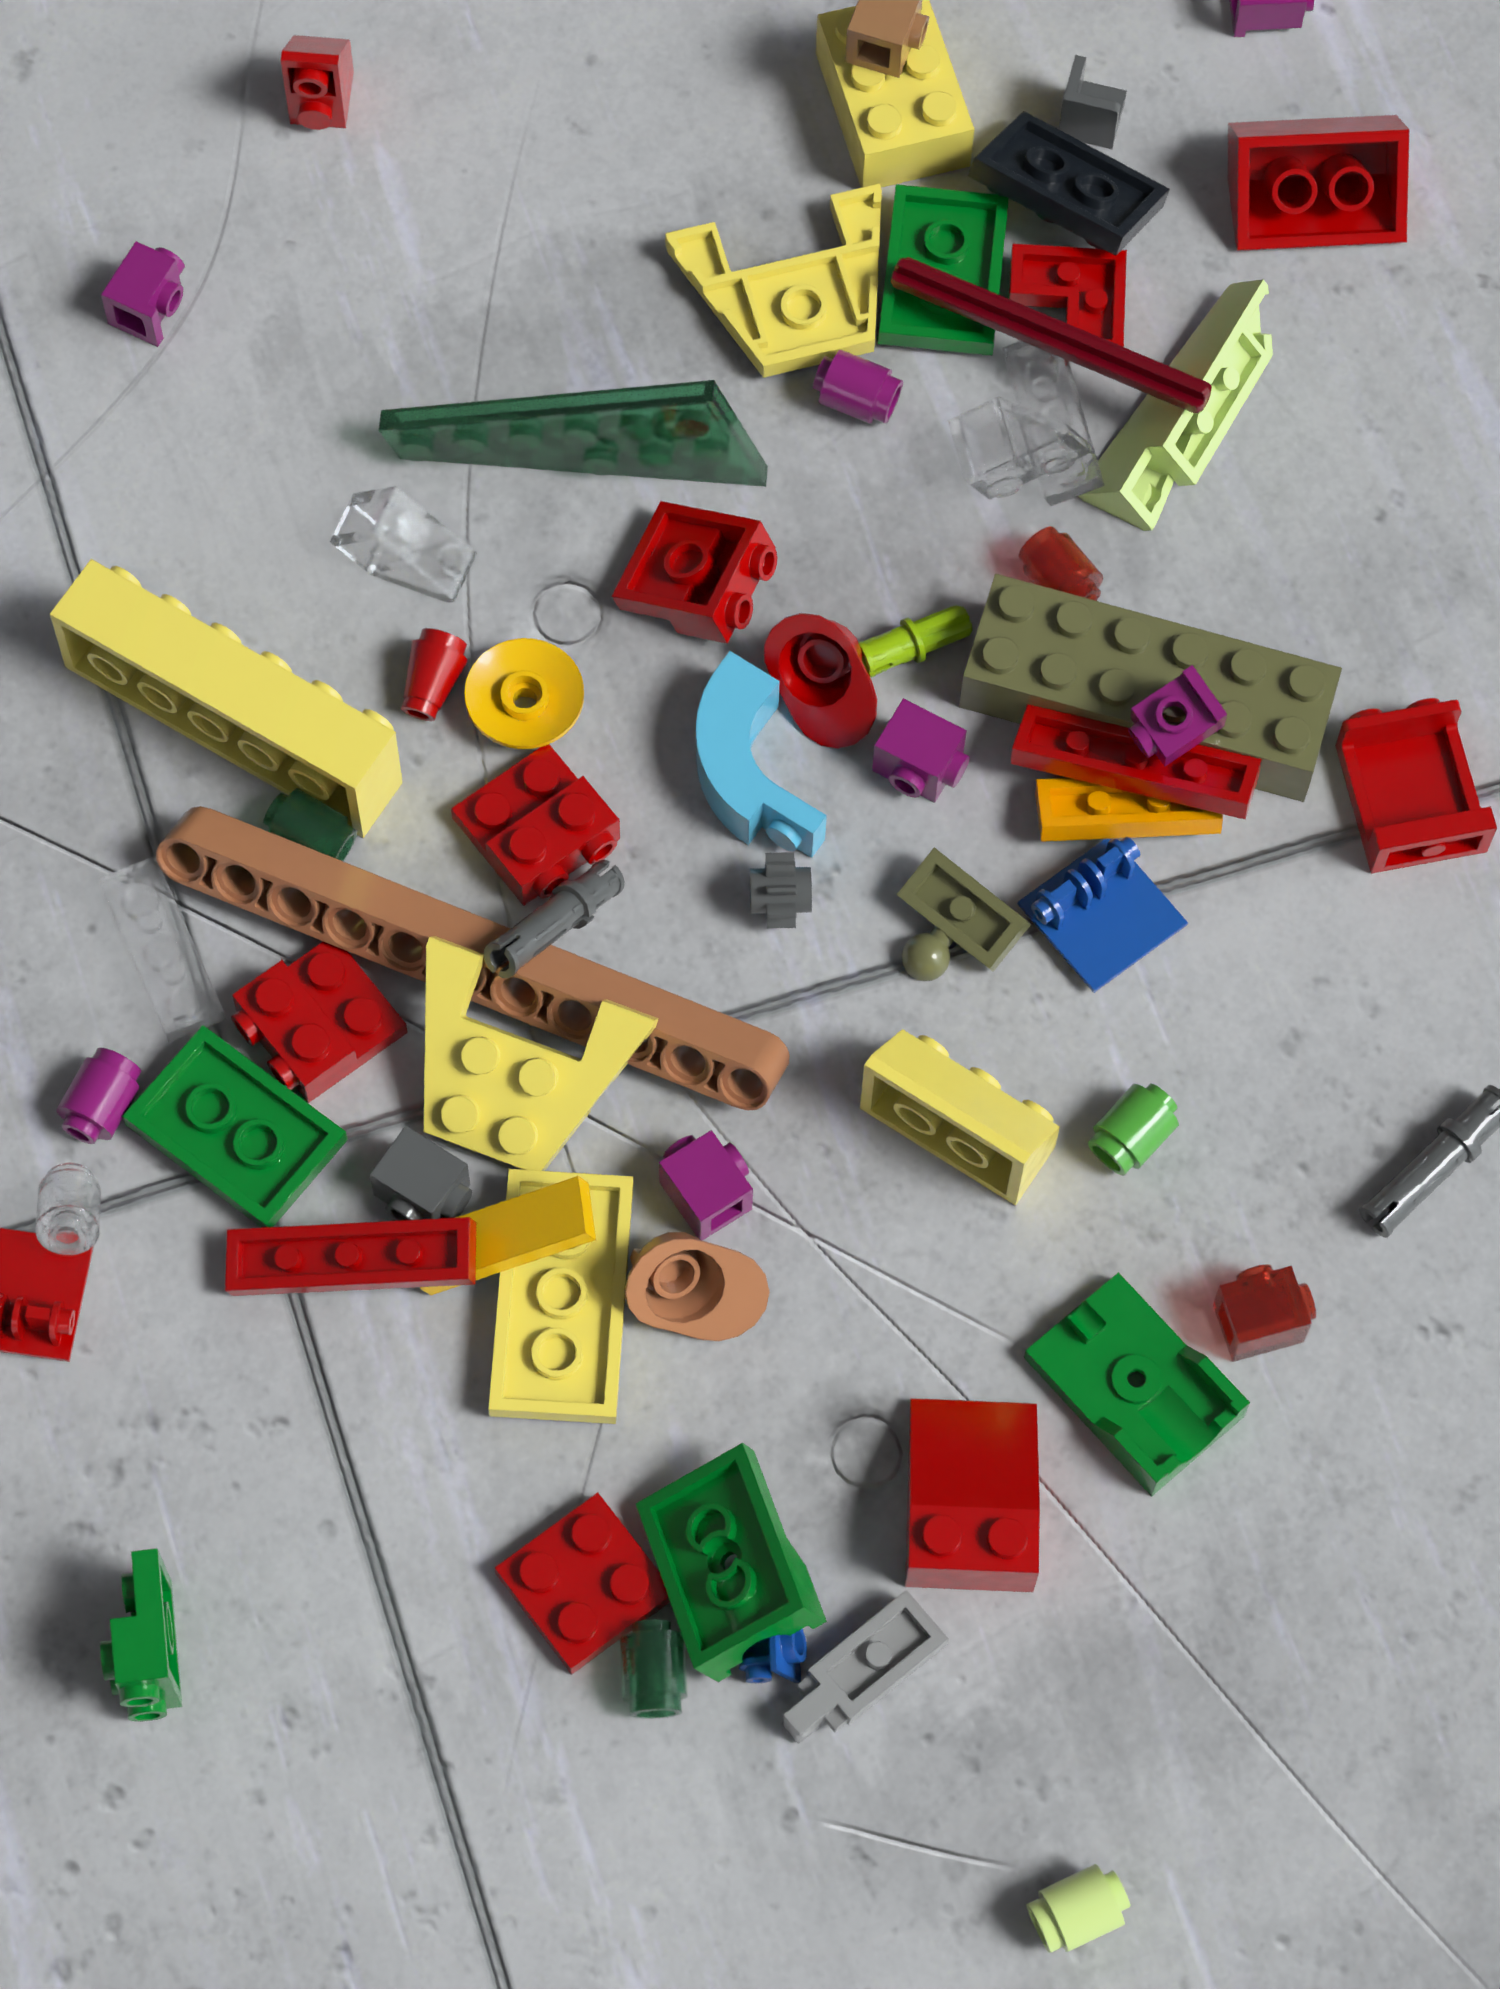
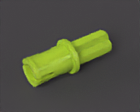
(914, 639)

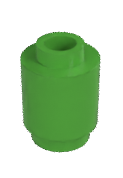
(1134, 1128)

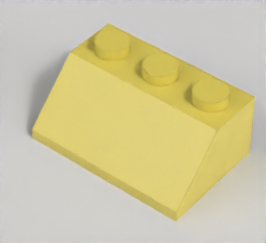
(958, 1114)

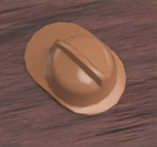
(695, 1287)

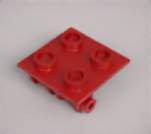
(39, 1296)

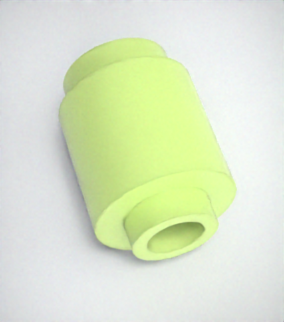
(1078, 1909)

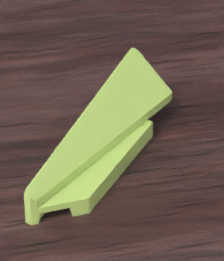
(1171, 443)

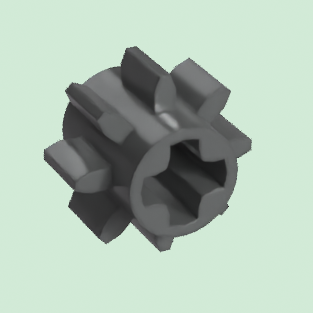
(780, 890)

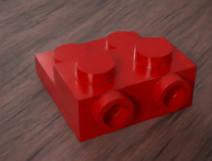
(697, 570)
(538, 824)
(316, 1019)

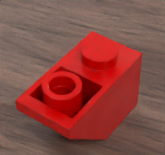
(317, 81)

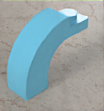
(728, 720)

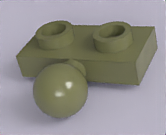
(961, 913)

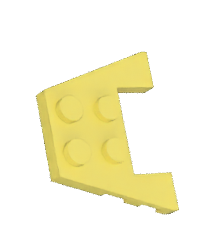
(797, 307)
(503, 1089)

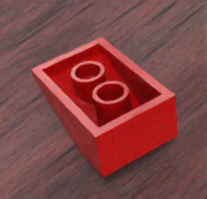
(973, 1496)

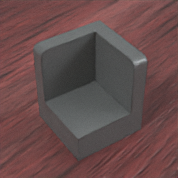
(1090, 109)

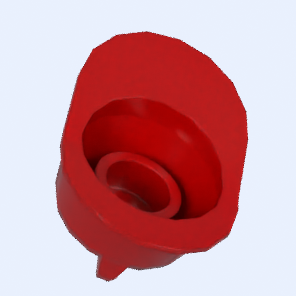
(822, 679)

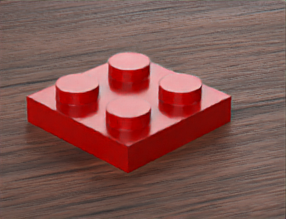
(584, 1583)

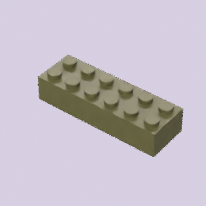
(1106, 659)

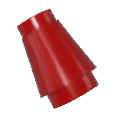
(432, 671)

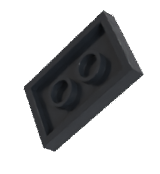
(1068, 183)

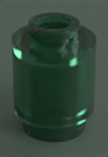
(310, 824)
(653, 1669)

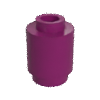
(857, 387)
(99, 1096)

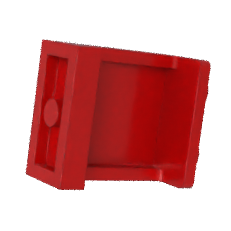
(1412, 786)

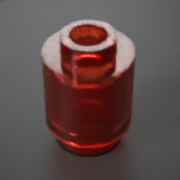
(1060, 564)

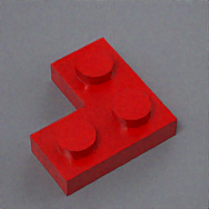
(1073, 278)

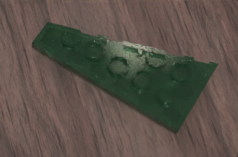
(632, 431)

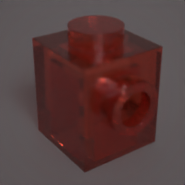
(1263, 1311)

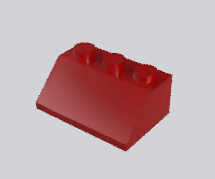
(1318, 182)

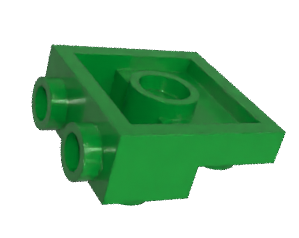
(143, 1647)

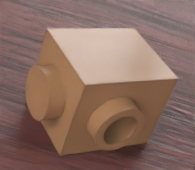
(884, 34)

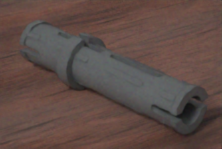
(567, 908)
(1456, 1142)

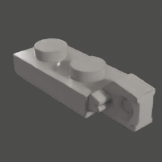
(865, 1667)

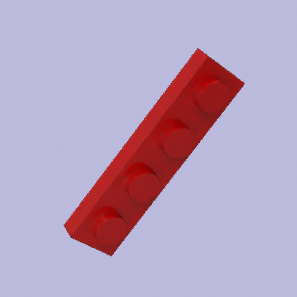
(1110, 758)
(351, 1256)

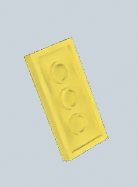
(565, 1315)

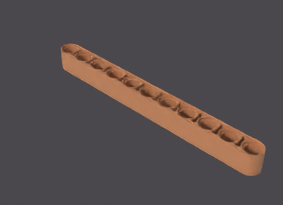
(393, 927)

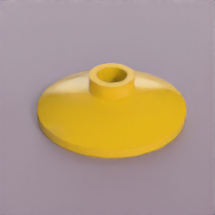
(524, 670)

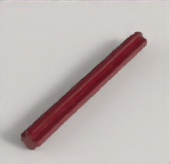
(1051, 335)

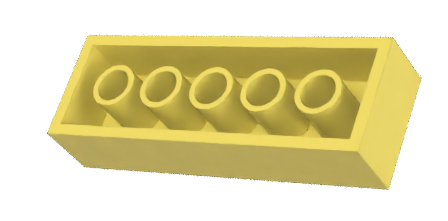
(226, 694)

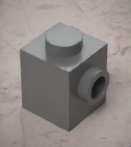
(421, 1179)

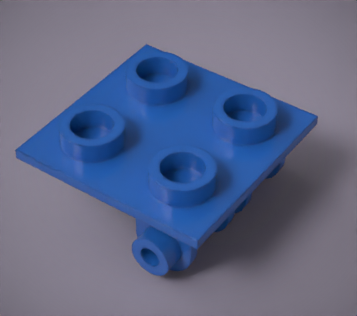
(1103, 912)

